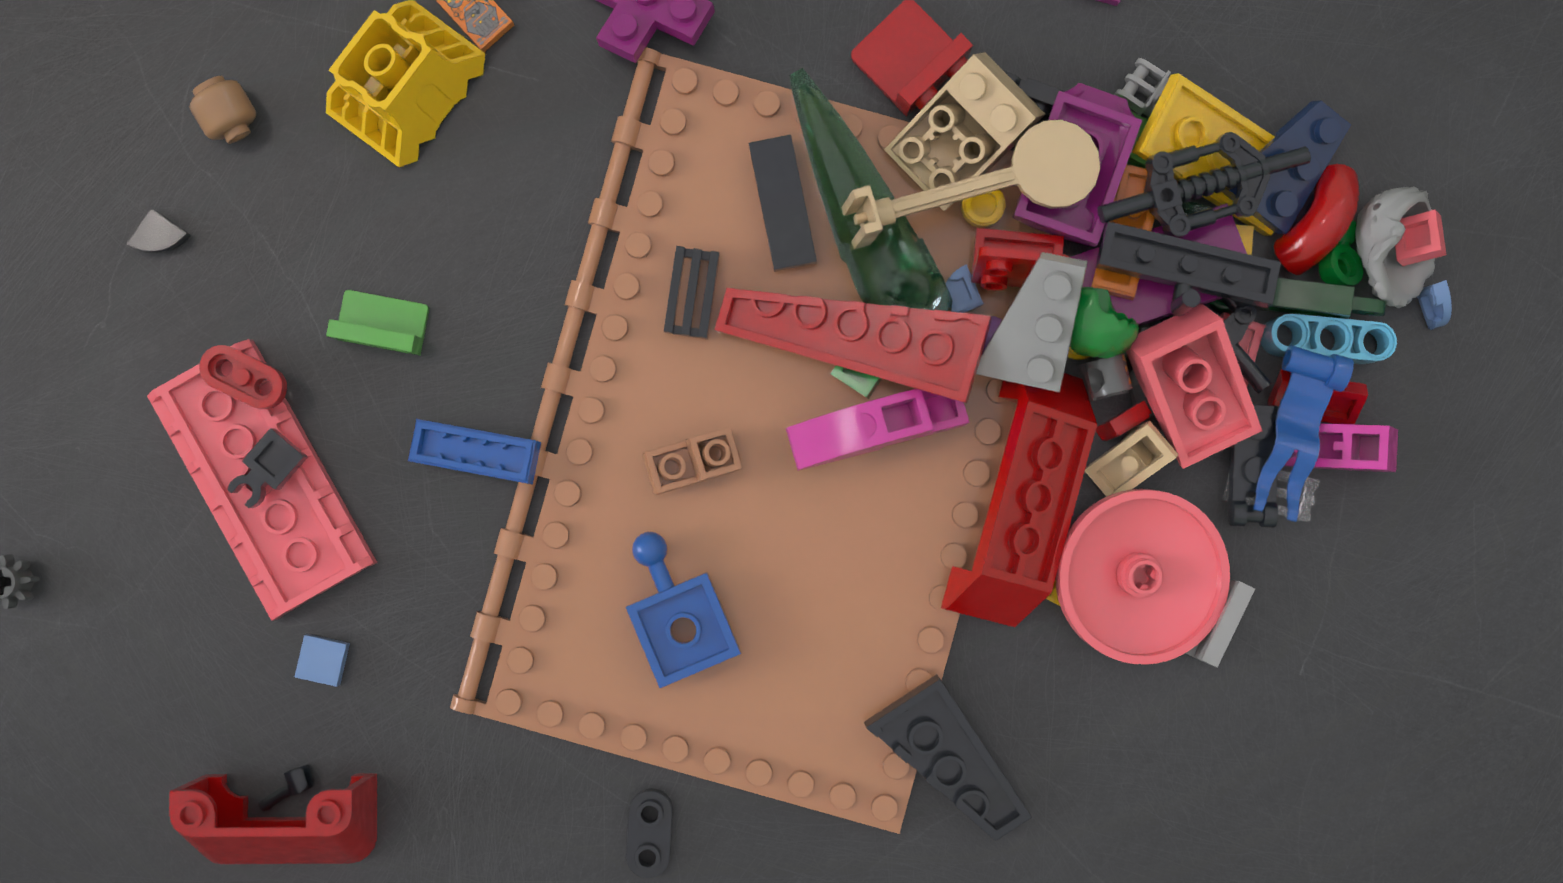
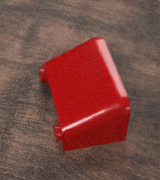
(336, 828)

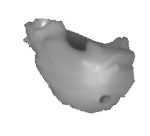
(1376, 236)

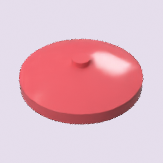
(1143, 576)

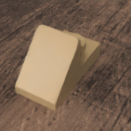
(1131, 460)

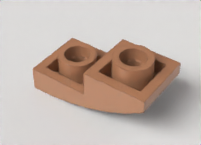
(692, 460)

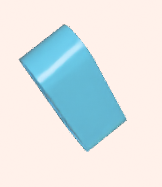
(1346, 332)

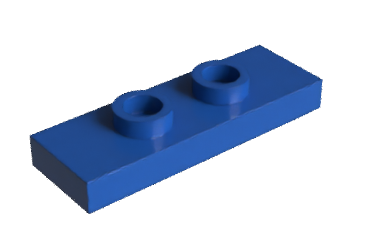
(474, 451)

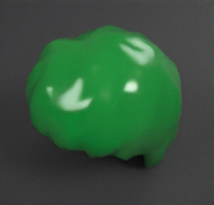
(1099, 328)

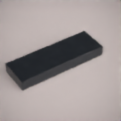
(782, 203)

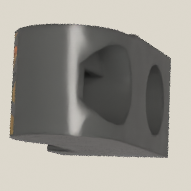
(1105, 377)

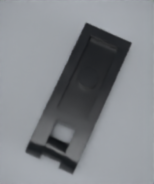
(1245, 467)

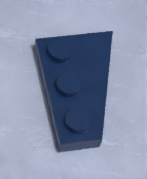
(1287, 191)

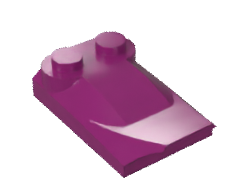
(1113, 133)

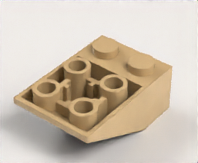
(965, 126)

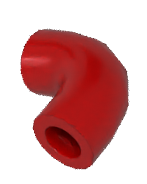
(1324, 223)

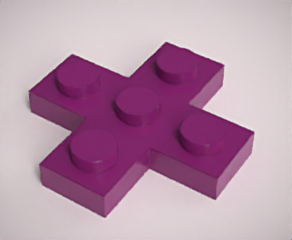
(636, 21)

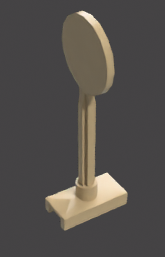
(1050, 164)

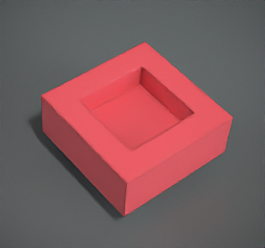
(1421, 239)

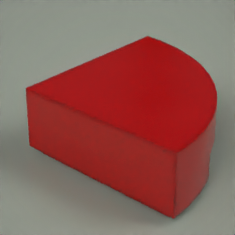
(1123, 421)

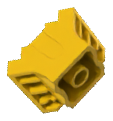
(401, 79)

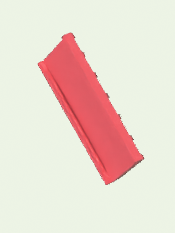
(299, 535)

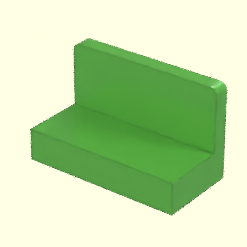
(380, 322)

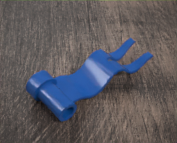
(1299, 420)

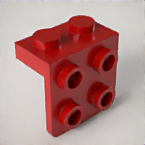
(910, 56)
(1008, 257)

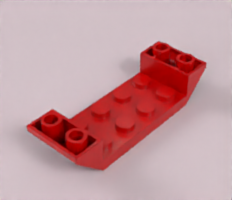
(1028, 505)

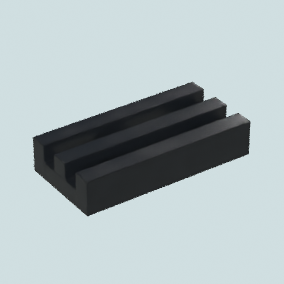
(696, 256)

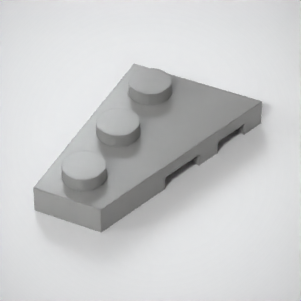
(1038, 328)

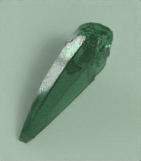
(897, 263)

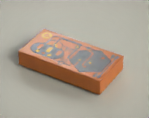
(479, 19)

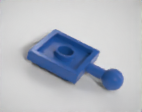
(691, 599)

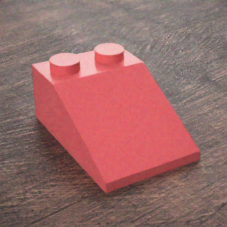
(1194, 384)

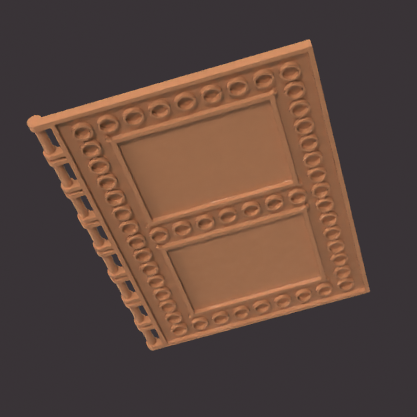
(817, 568)

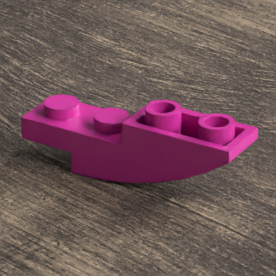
(873, 426)

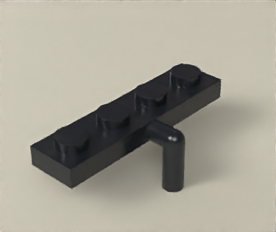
(1188, 267)

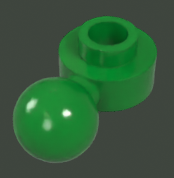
(1342, 264)

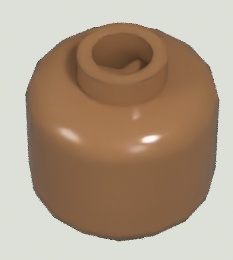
(222, 109)

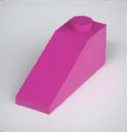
(1356, 448)

